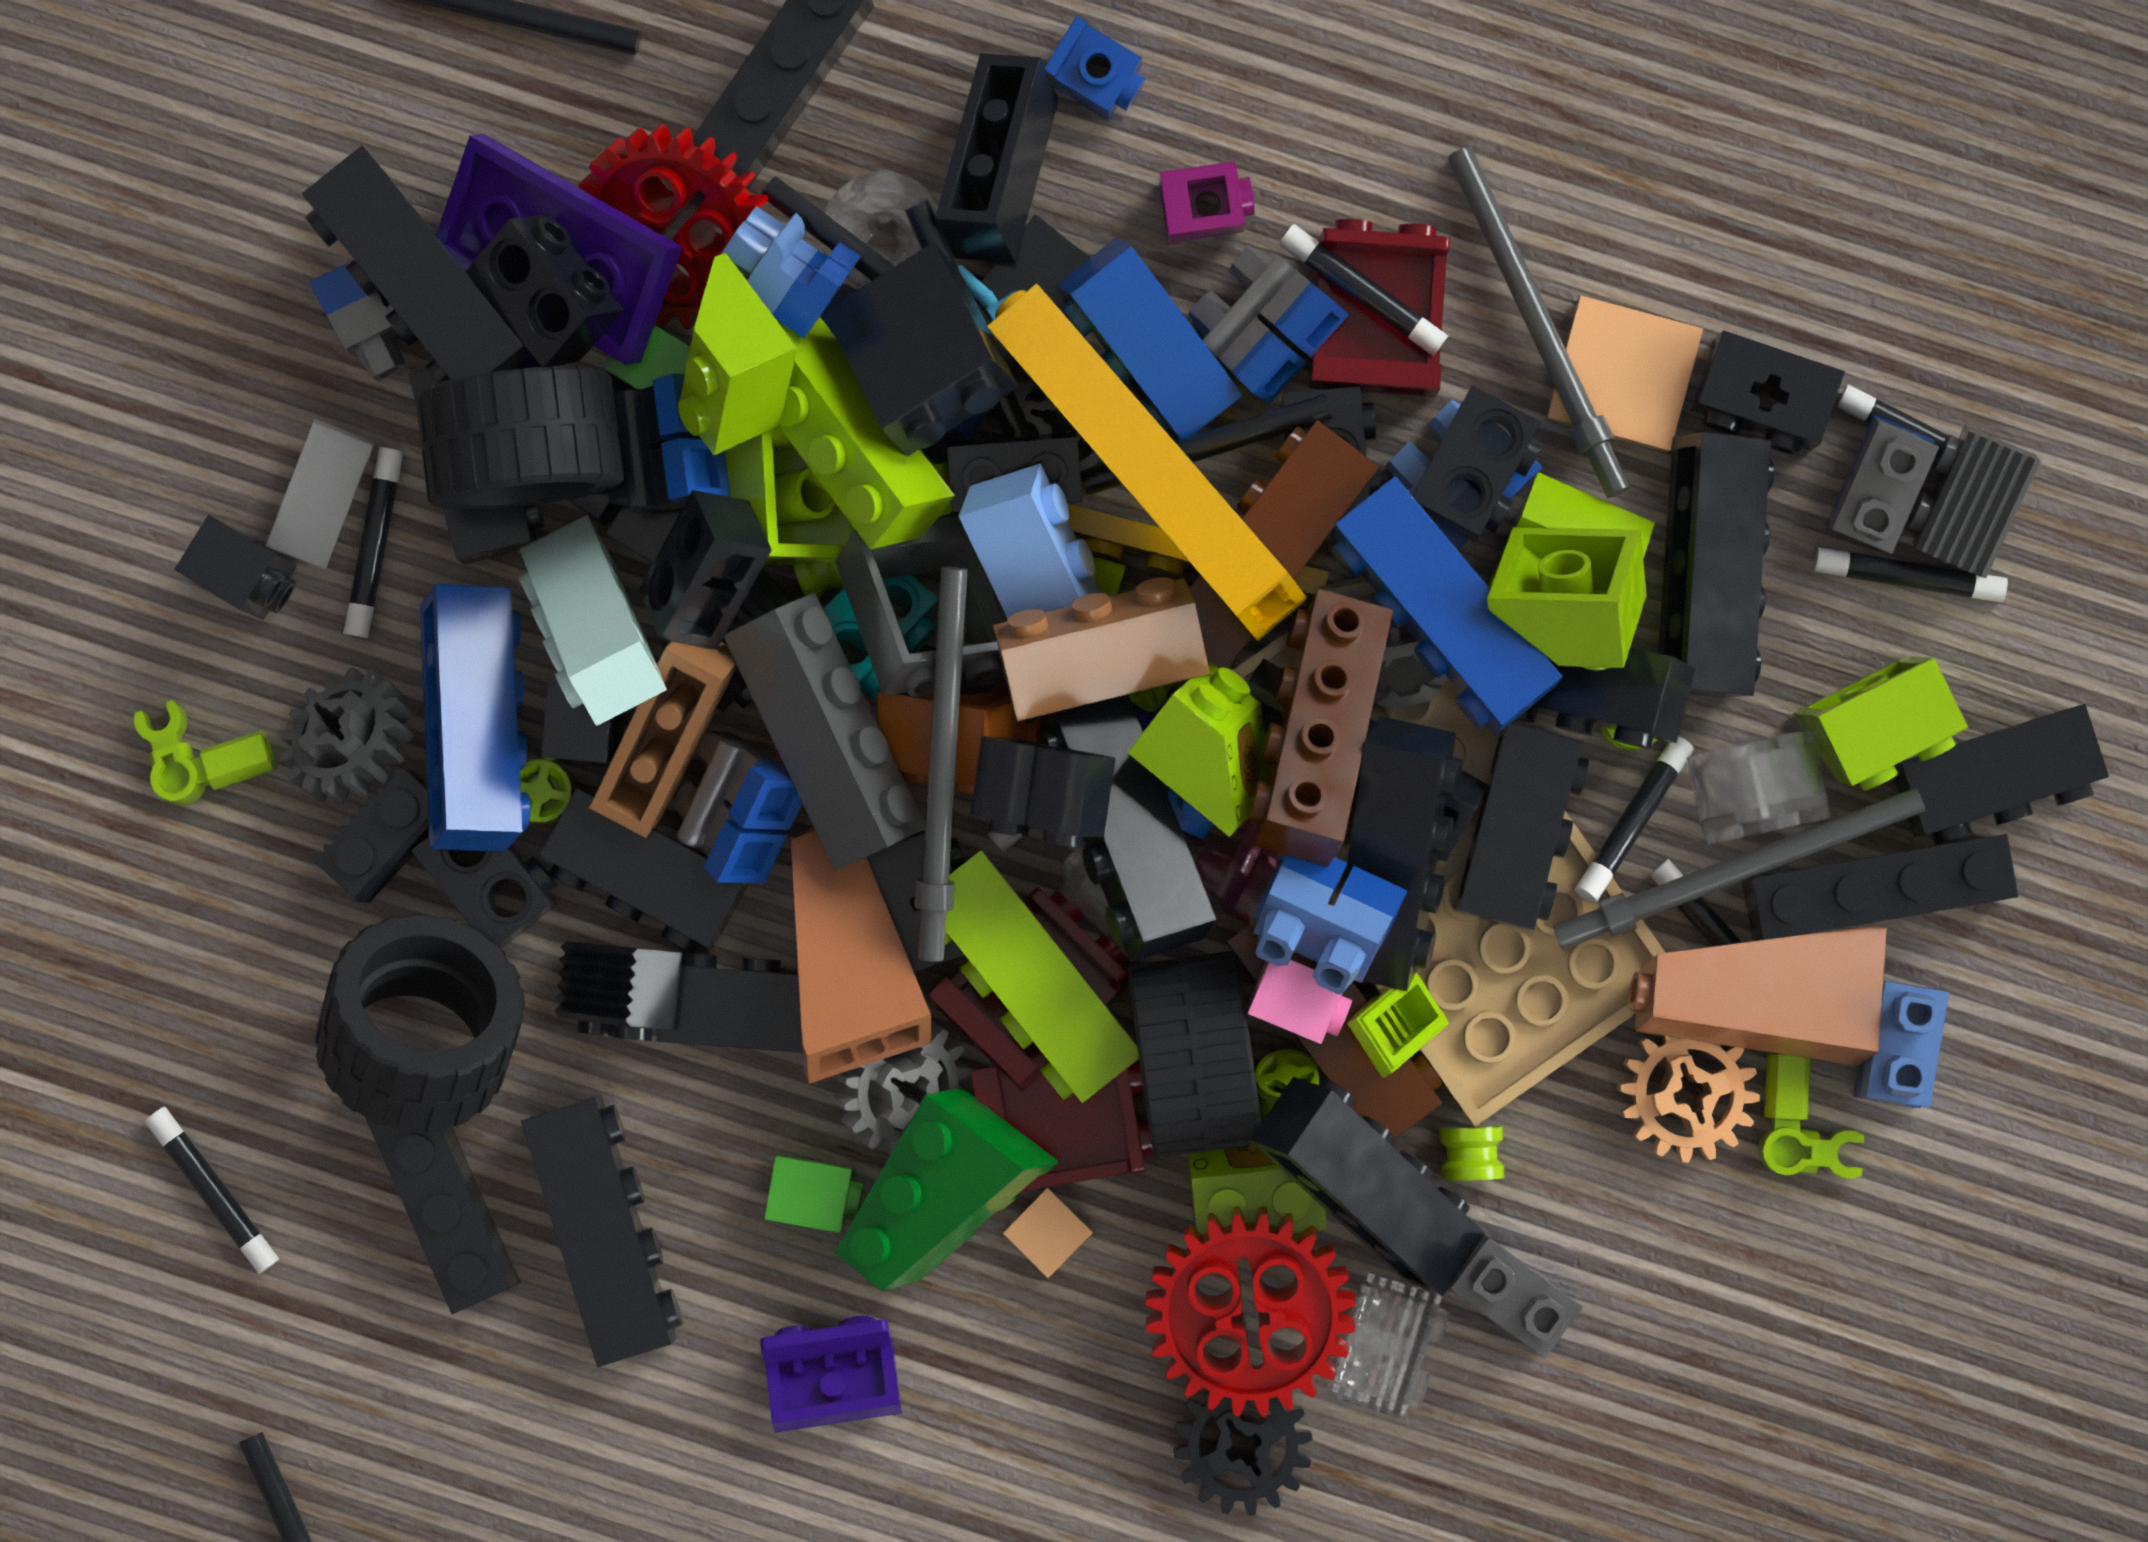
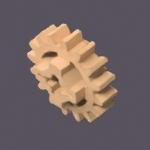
(1661, 1101)

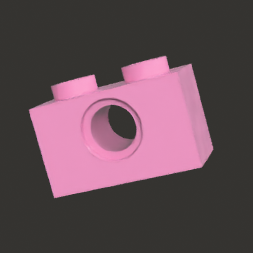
(1296, 1002)

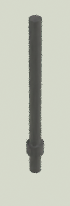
(1590, 432)
(935, 891)
(1620, 913)

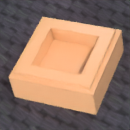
(1047, 1232)

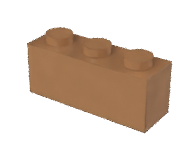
(1101, 647)
(664, 736)

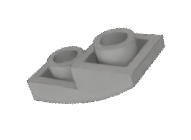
(320, 494)

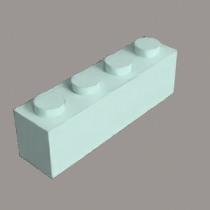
(588, 622)

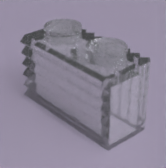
(1388, 1345)

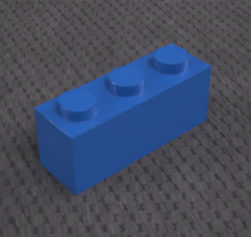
(1147, 339)

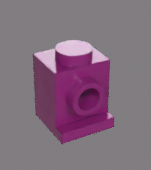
(1185, 186)

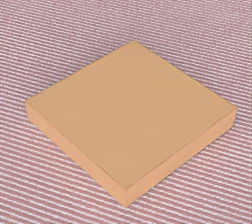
(1631, 370)

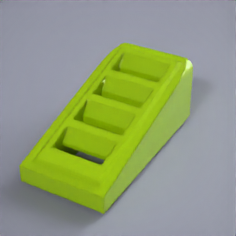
(1397, 1024)

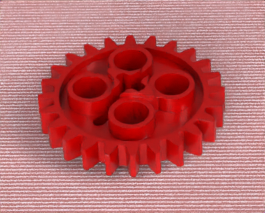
(631, 182)
(1193, 1318)

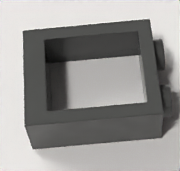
(941, 546)

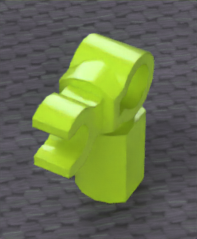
(181, 777)
(1787, 1147)

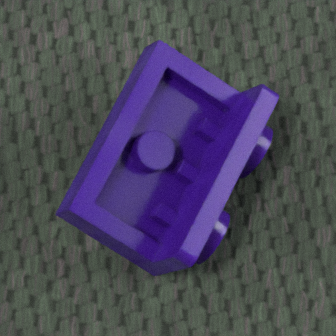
(831, 1374)

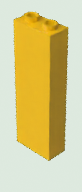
(1146, 460)

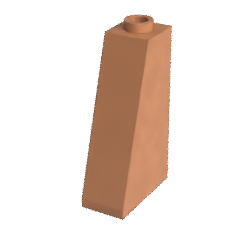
(852, 967)
(1776, 995)

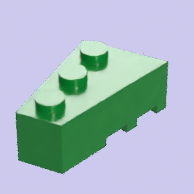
(938, 1187)

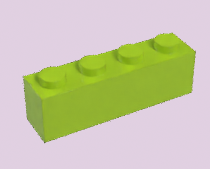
(837, 435)
(1035, 982)

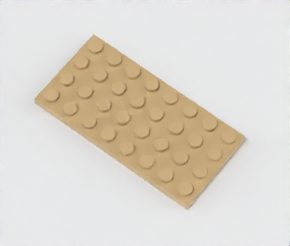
(1507, 991)

